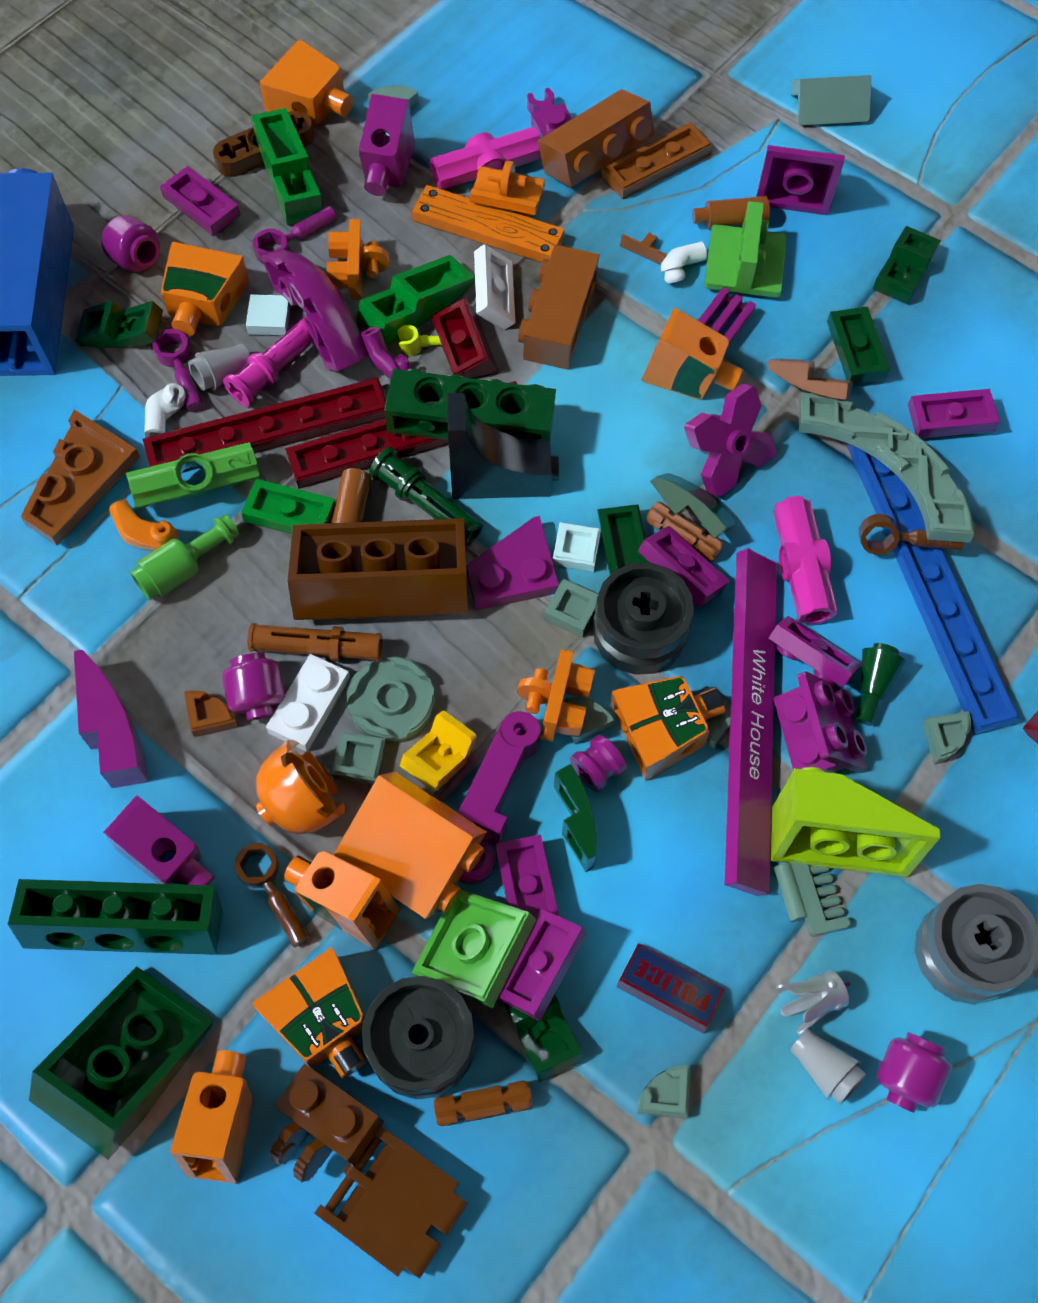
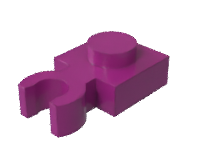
(545, 115)

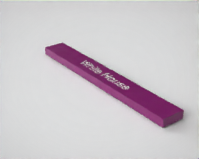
(751, 726)

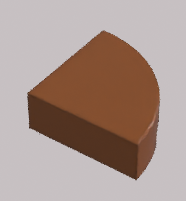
(208, 713)

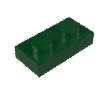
(858, 345)

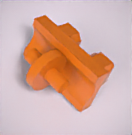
(508, 190)
(360, 258)
(569, 679)

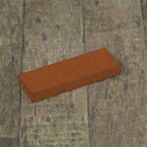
(656, 160)

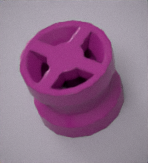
(598, 763)

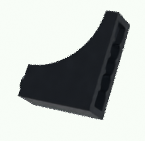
(493, 462)

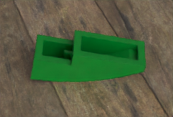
(287, 165)
(414, 297)

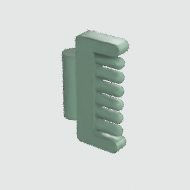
(803, 898)

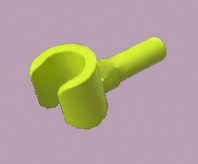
(412, 343)

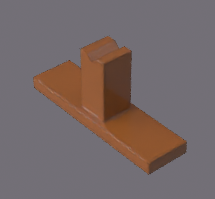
(643, 248)

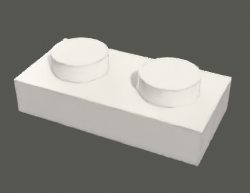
(494, 287)
(308, 702)

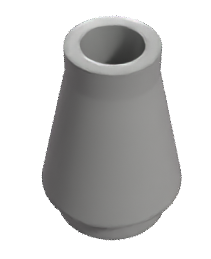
(213, 366)
(828, 1066)

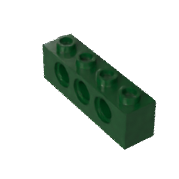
(410, 414)
(116, 916)

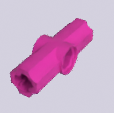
(485, 151)
(804, 561)

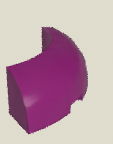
(327, 315)

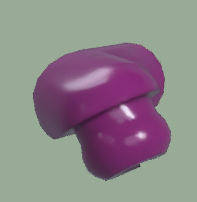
(379, 353)

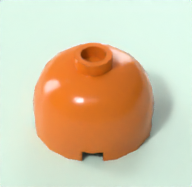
(296, 791)

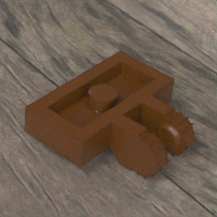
(328, 1115)

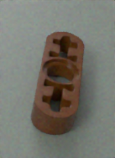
(238, 143)

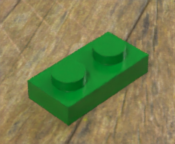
(283, 506)

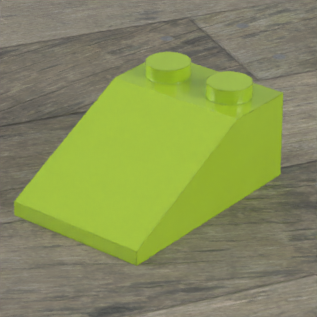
(845, 826)

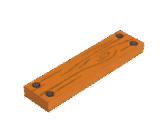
(487, 224)

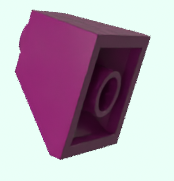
(800, 179)

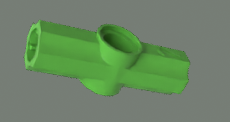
(165, 484)

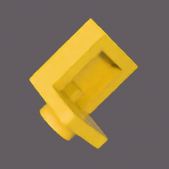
(439, 752)

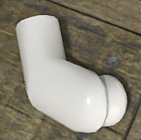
(681, 257)
(161, 407)

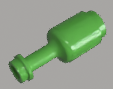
(177, 562)

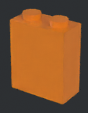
(412, 844)

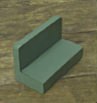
(833, 99)

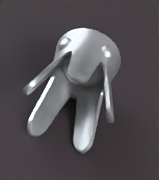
(820, 995)

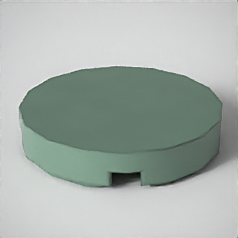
(391, 699)

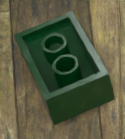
(118, 1062)

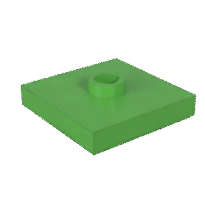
(475, 946)

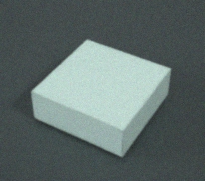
(268, 315)
(576, 547)

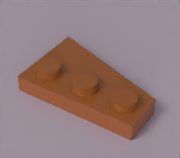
(80, 476)

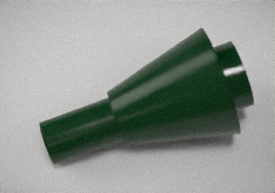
(879, 670)

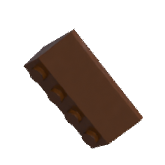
(378, 569)

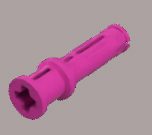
(264, 367)

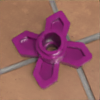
(730, 439)

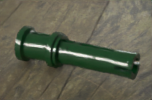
(408, 488)

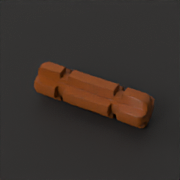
(661, 516)
(482, 1103)

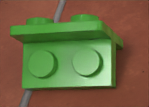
(746, 257)

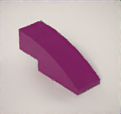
(107, 726)

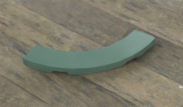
(903, 452)

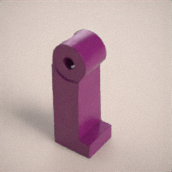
(513, 743)

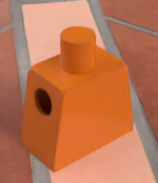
(306, 83)
(214, 1121)

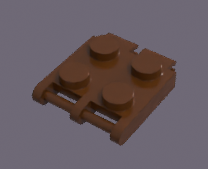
(395, 1206)

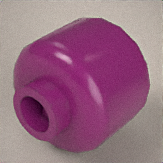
(130, 243)
(253, 686)
(914, 1072)

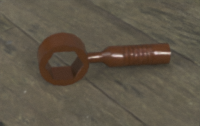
(916, 537)
(277, 900)

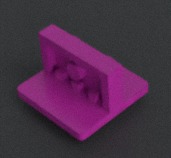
(820, 726)

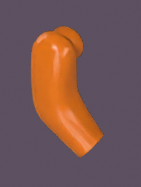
(140, 532)

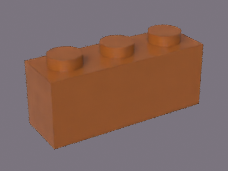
(596, 137)
(559, 306)

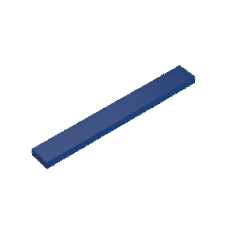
(940, 602)

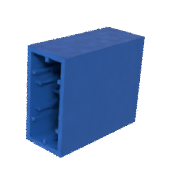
(33, 271)

